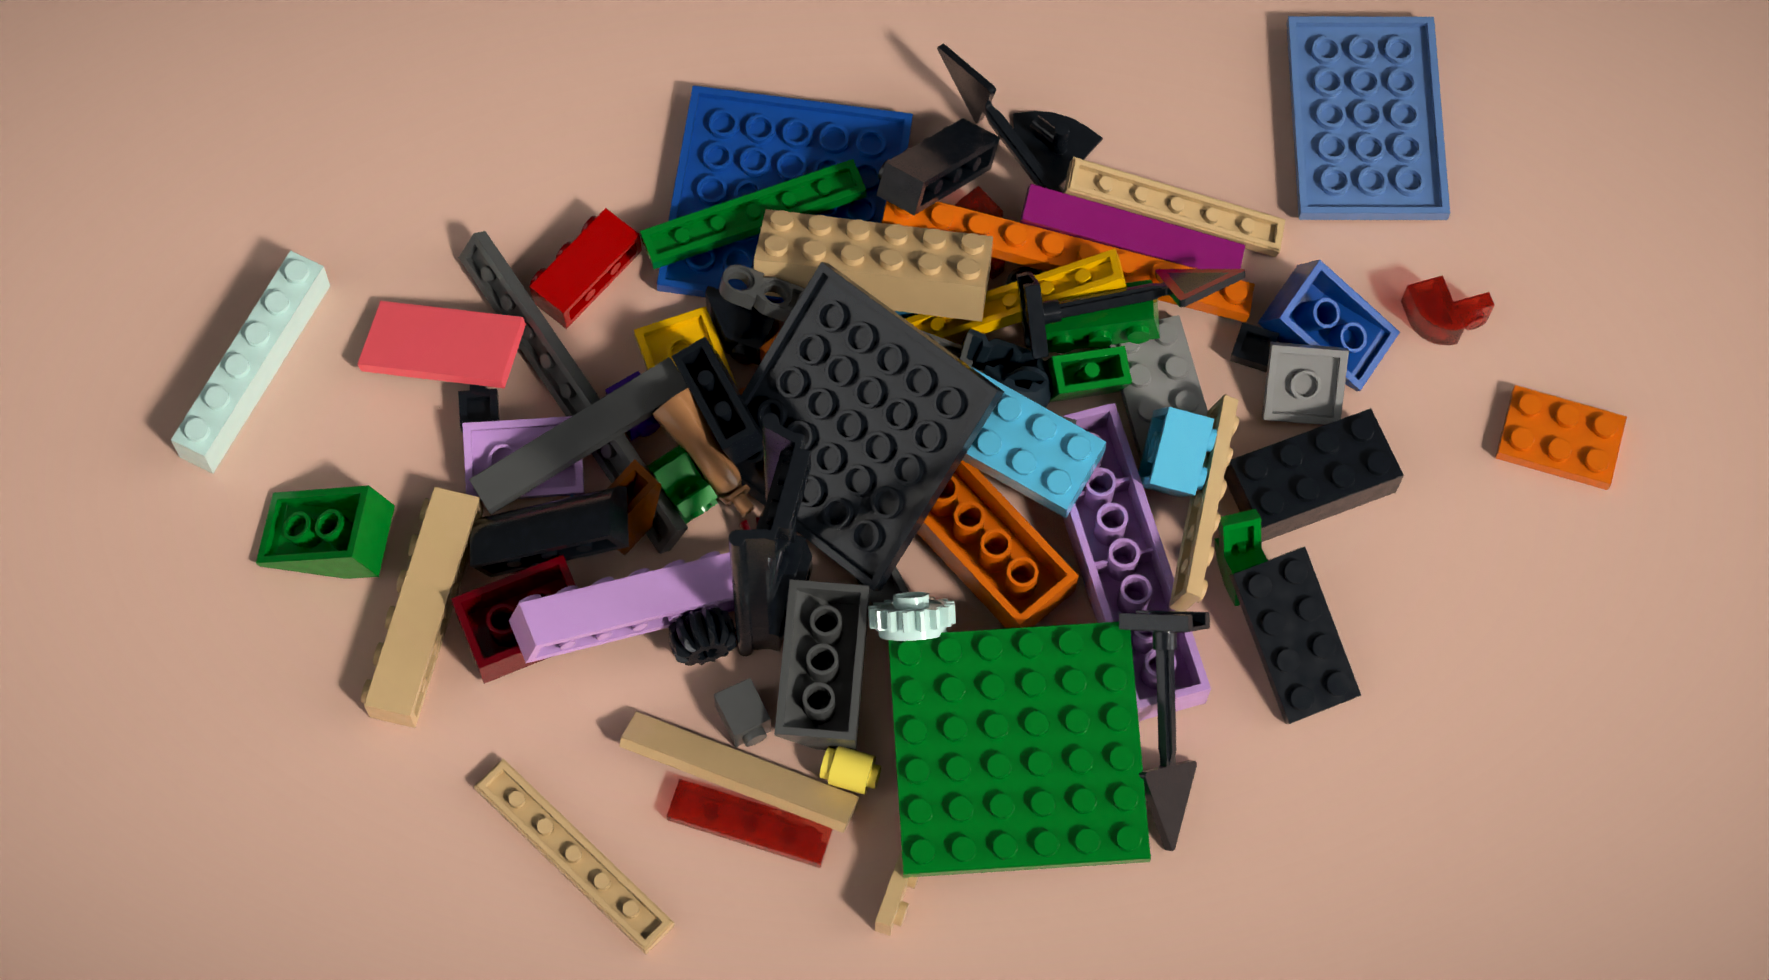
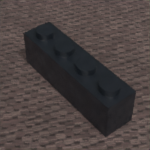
(937, 166)

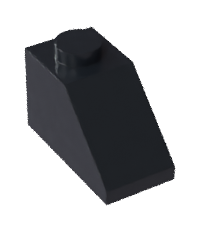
(739, 328)

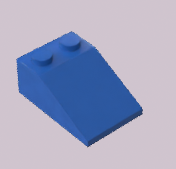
(1326, 311)

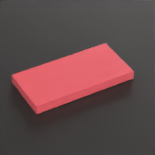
(442, 344)

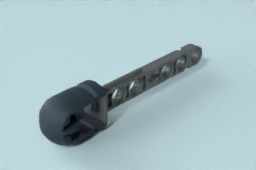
(997, 358)

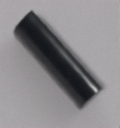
(544, 531)

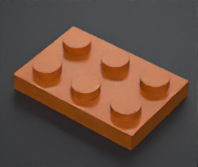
(1561, 437)

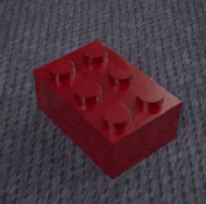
(487, 611)

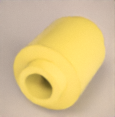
(850, 769)

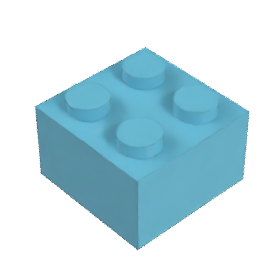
(1176, 452)

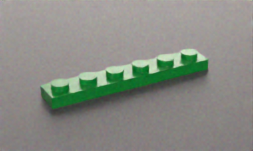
(745, 214)

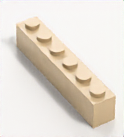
(422, 609)

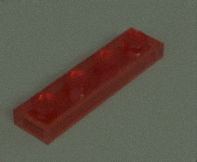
(749, 823)

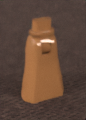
(689, 428)

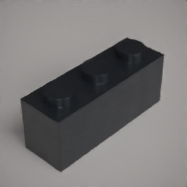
(719, 400)

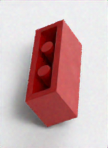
(585, 267)

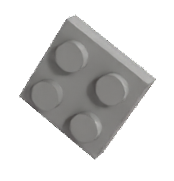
(1305, 383)

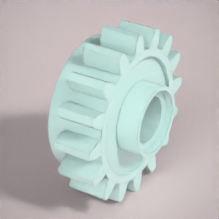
(911, 617)

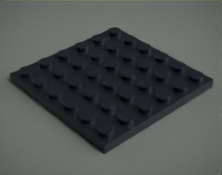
(878, 413)

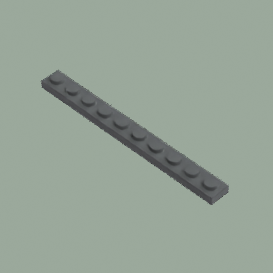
(559, 371)

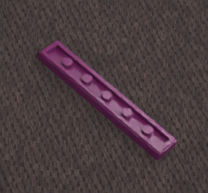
(1127, 230)

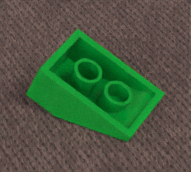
(327, 532)

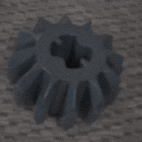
(702, 636)

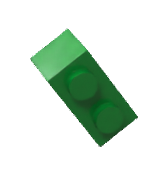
(1089, 373)

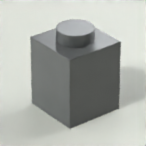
(743, 713)

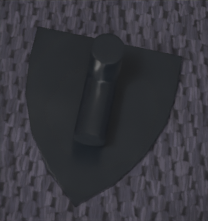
(1055, 140)

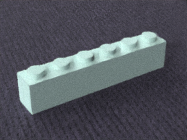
(251, 362)

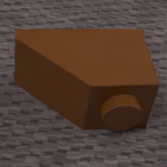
(642, 500)

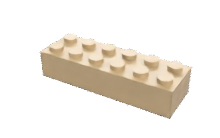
(897, 264)

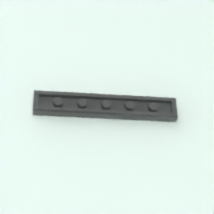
(578, 436)

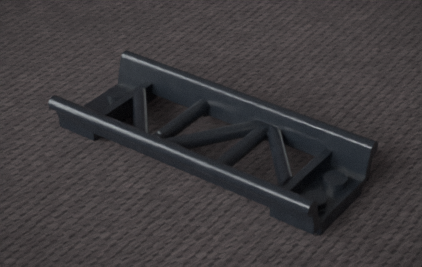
(773, 552)

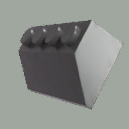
(822, 664)

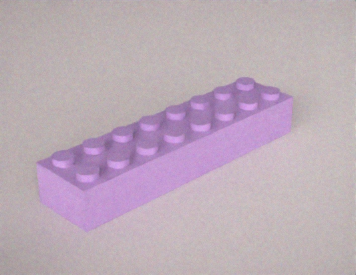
(1127, 562)

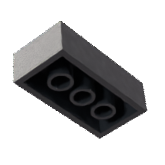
(1315, 474)

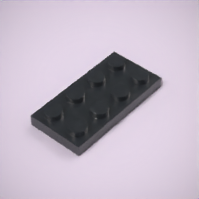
(1295, 635)

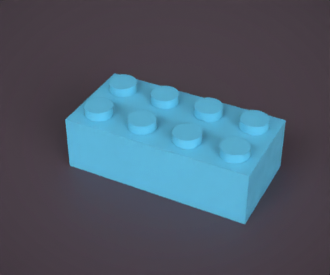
(1035, 451)

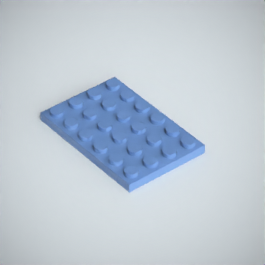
(1367, 118)

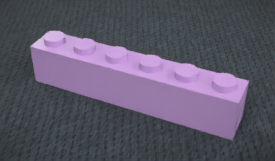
(620, 607)

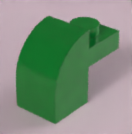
(683, 484)
(1238, 546)

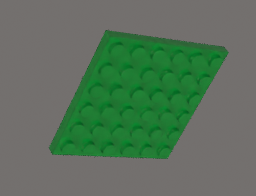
(1018, 750)

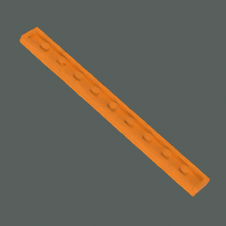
(1050, 250)

